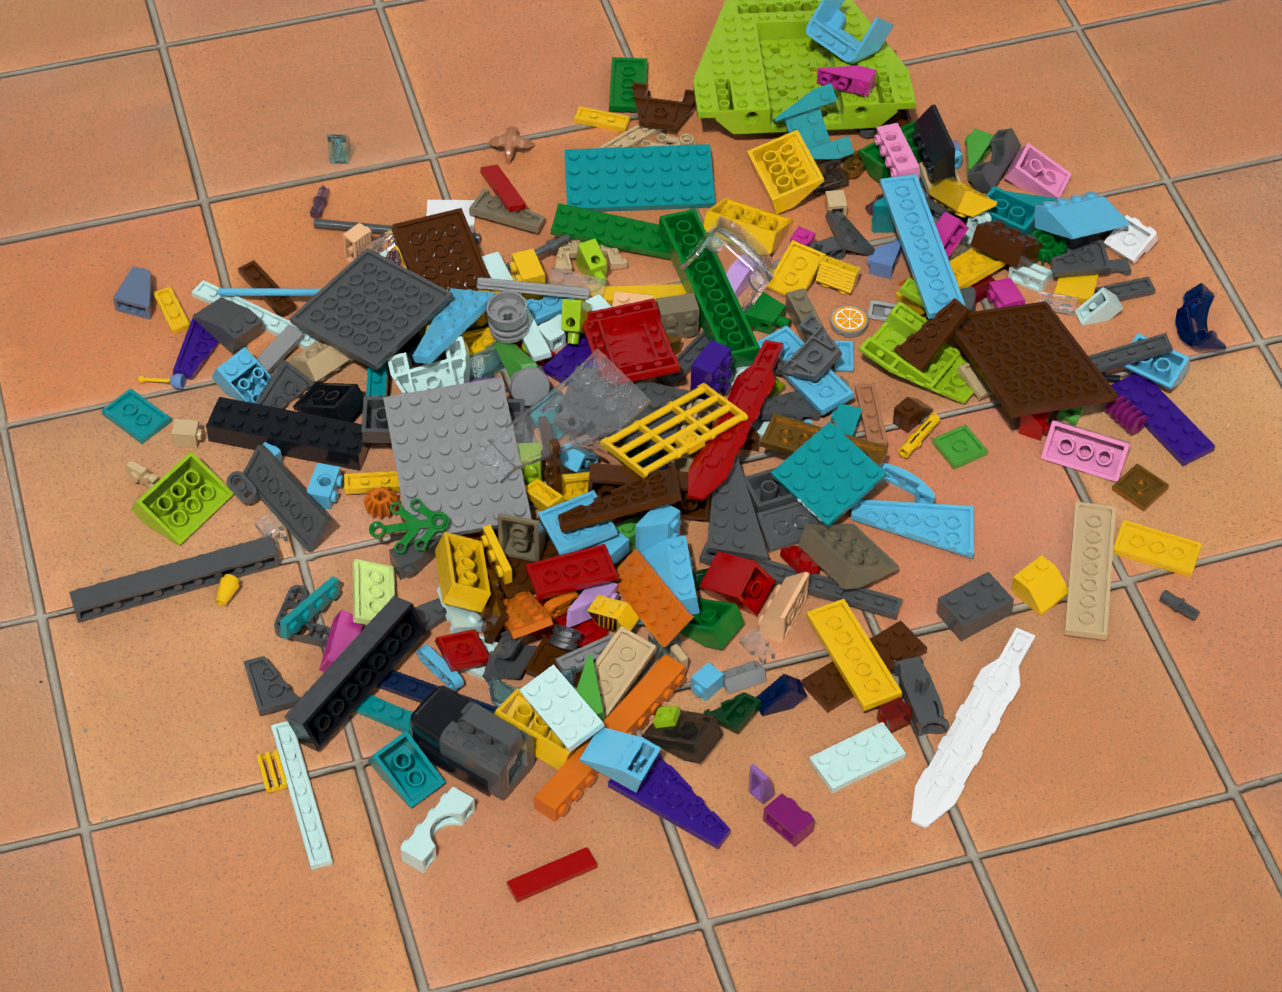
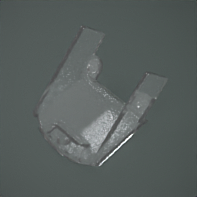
(746, 247)

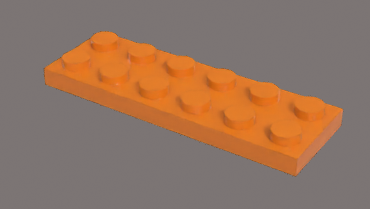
(651, 598)

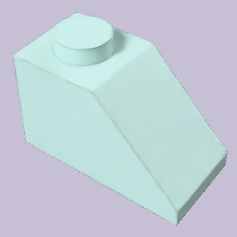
(1099, 308)

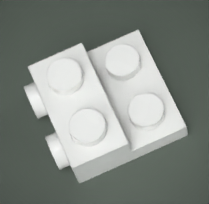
(1131, 240)

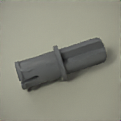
(1179, 604)

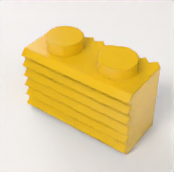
(837, 275)

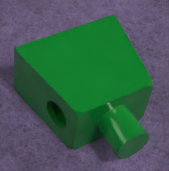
(767, 314)

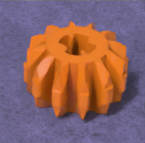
(379, 500)

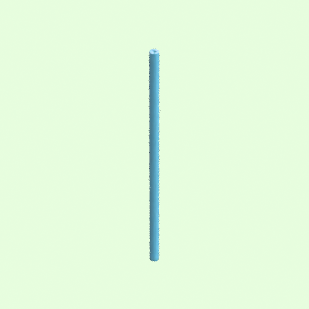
(266, 292)

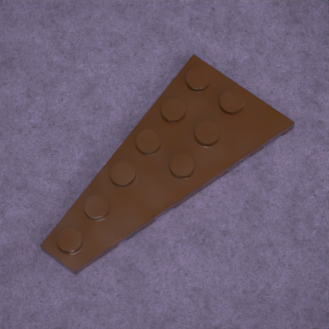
(627, 499)

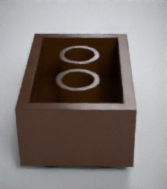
(1006, 243)

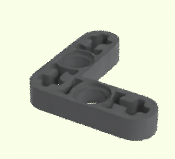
(320, 630)

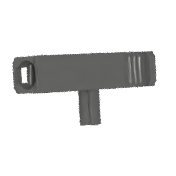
(921, 696)

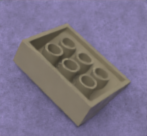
(846, 554)

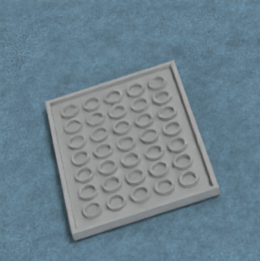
(434, 456)

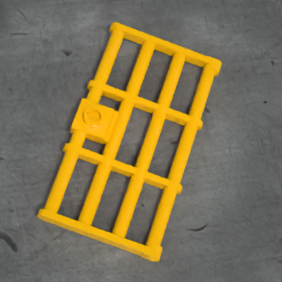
(686, 438)

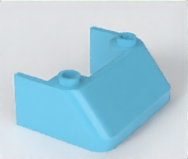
(826, 30)

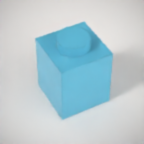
(707, 681)

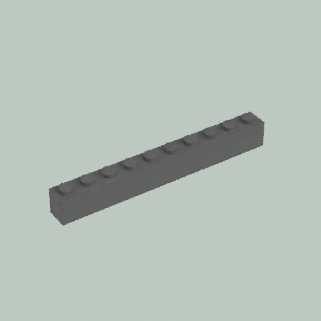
(173, 579)

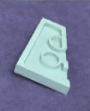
(461, 618)

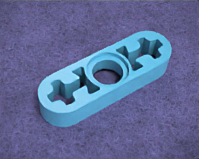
(439, 667)

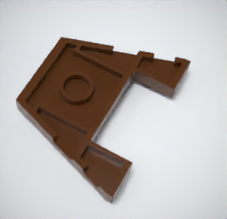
(661, 112)
(552, 472)

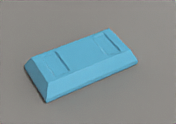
(846, 360)

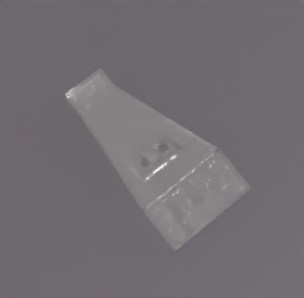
(593, 395)

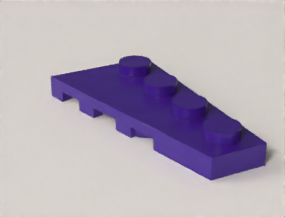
(194, 350)

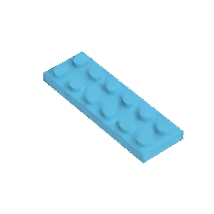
(821, 394)

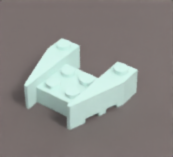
(435, 375)

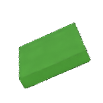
(959, 447)

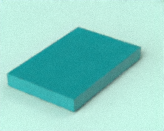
(136, 416)

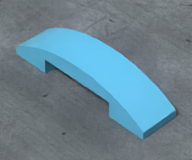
(909, 483)

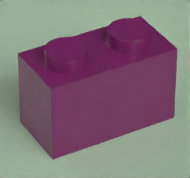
(788, 819)

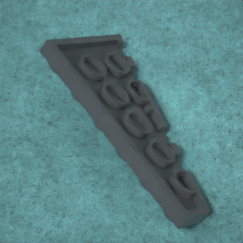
(733, 521)

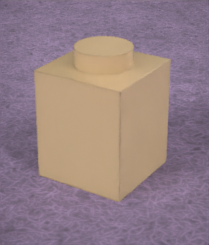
(836, 201)
(186, 433)

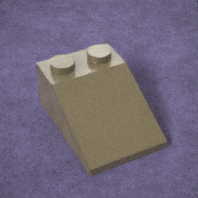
(521, 537)

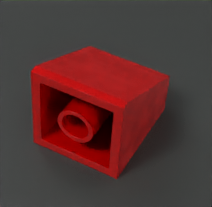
(738, 582)

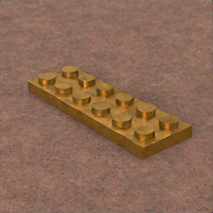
(789, 434)

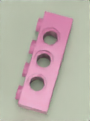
(896, 151)

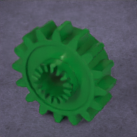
(1052, 245)

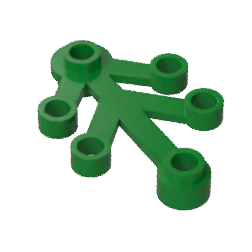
(412, 525)

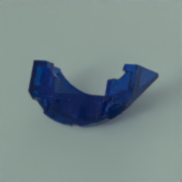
(1192, 319)

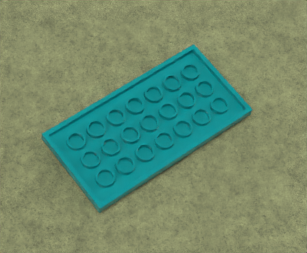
(640, 178)

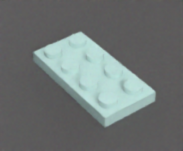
(561, 708)
(857, 757)

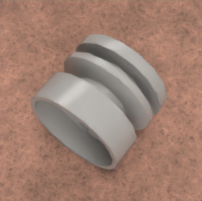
(507, 317)

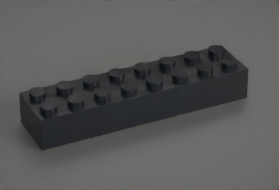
(293, 432)
(355, 673)

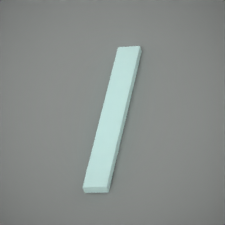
(271, 322)
(533, 340)
(302, 796)

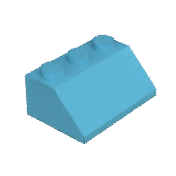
(1162, 369)
(656, 526)

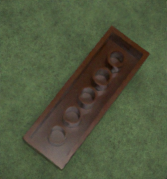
(609, 477)

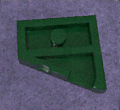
(736, 712)

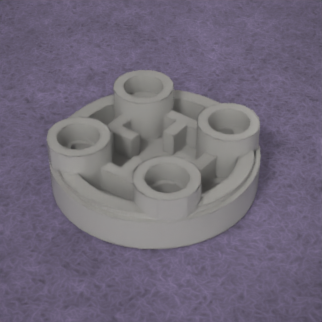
(529, 385)

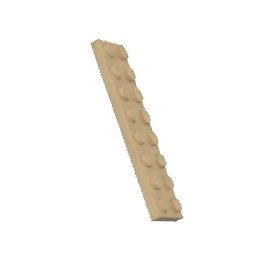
(1090, 571)

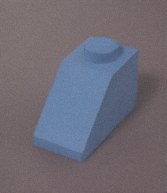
(885, 259)

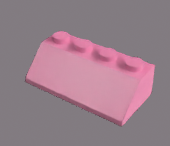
(1086, 450)

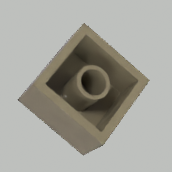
(679, 315)

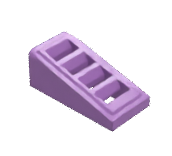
(760, 785)

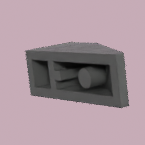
(413, 560)

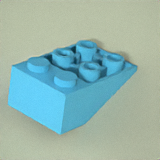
(242, 376)
(621, 756)

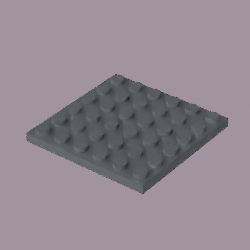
(371, 308)

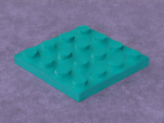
(828, 474)

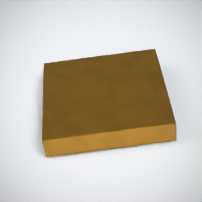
(1140, 487)

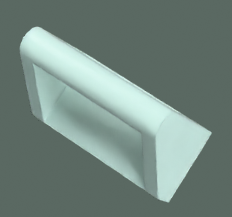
(1031, 276)

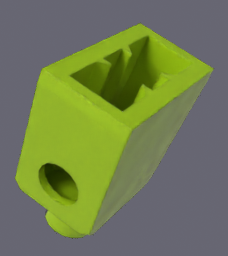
(591, 259)
(574, 313)

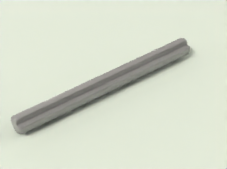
(533, 288)

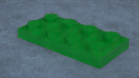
(623, 73)

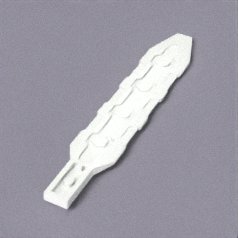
(967, 737)

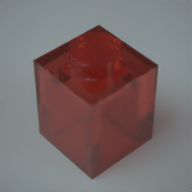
(894, 714)

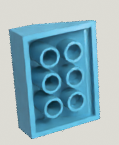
(1078, 216)
(674, 565)

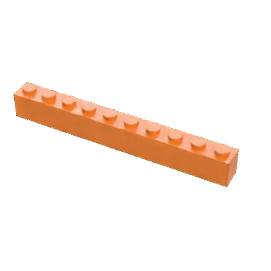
(628, 717)

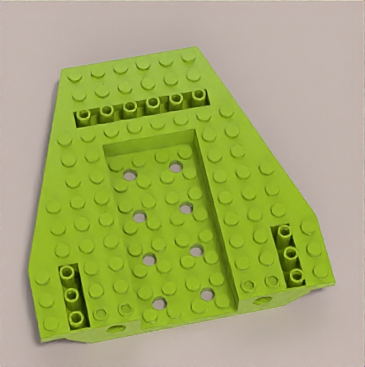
(740, 71)

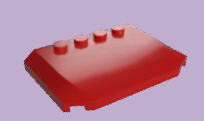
(632, 339)

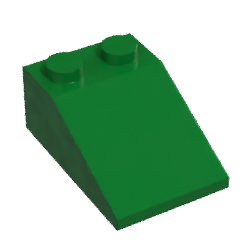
(714, 624)

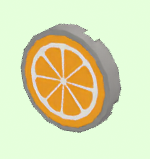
(849, 321)

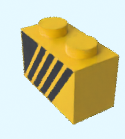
(612, 613)

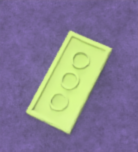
(371, 589)

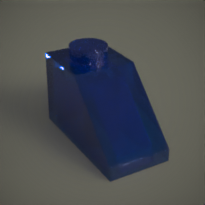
(781, 695)

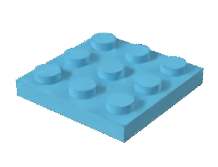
(581, 537)

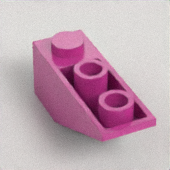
(848, 78)

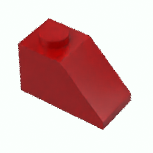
(1035, 425)

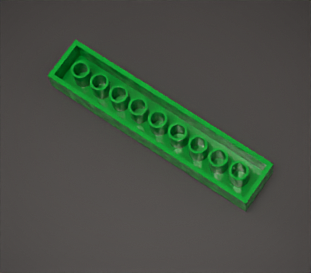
(705, 277)

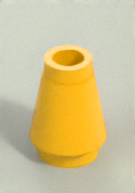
(227, 588)

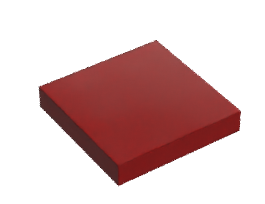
(462, 650)

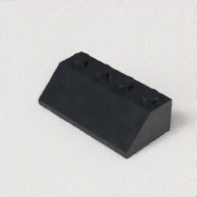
(934, 144)

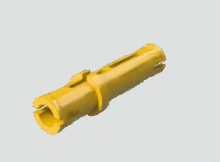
(915, 440)

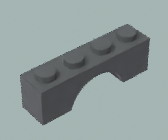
(1004, 148)

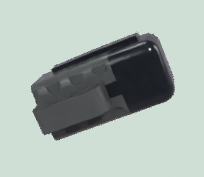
(472, 742)

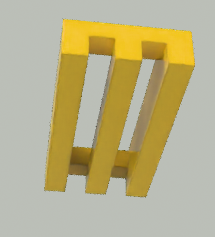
(268, 757)

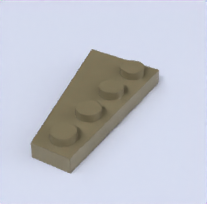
(491, 208)

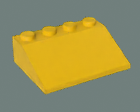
(785, 170)
(764, 225)

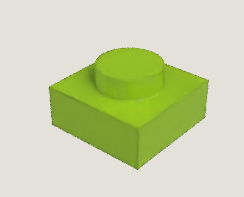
(666, 716)

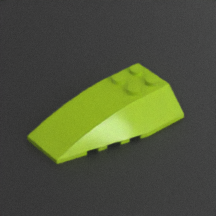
(939, 376)

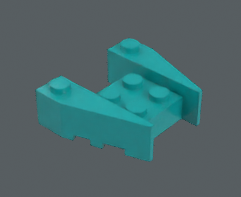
(808, 120)

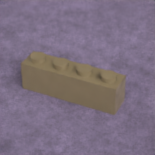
(798, 308)

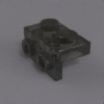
(833, 177)

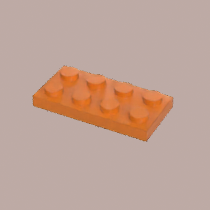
(525, 615)

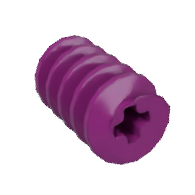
(1126, 414)

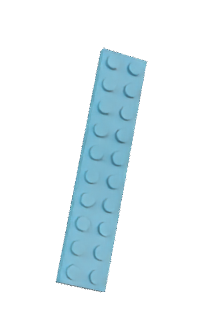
(921, 242)

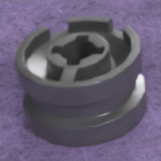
(565, 637)

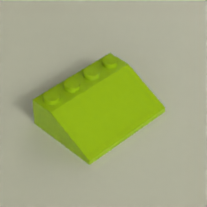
(182, 499)

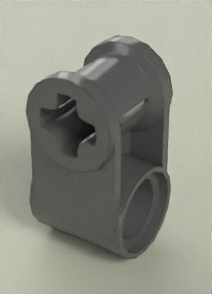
(829, 247)

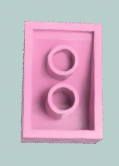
(1037, 173)

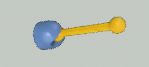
(176, 381)

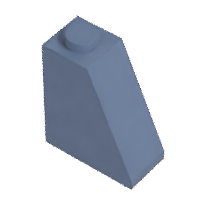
(135, 294)

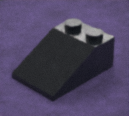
(331, 401)

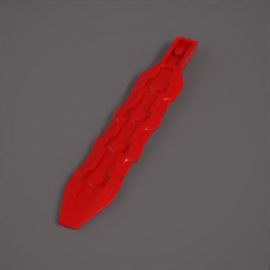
(748, 393)

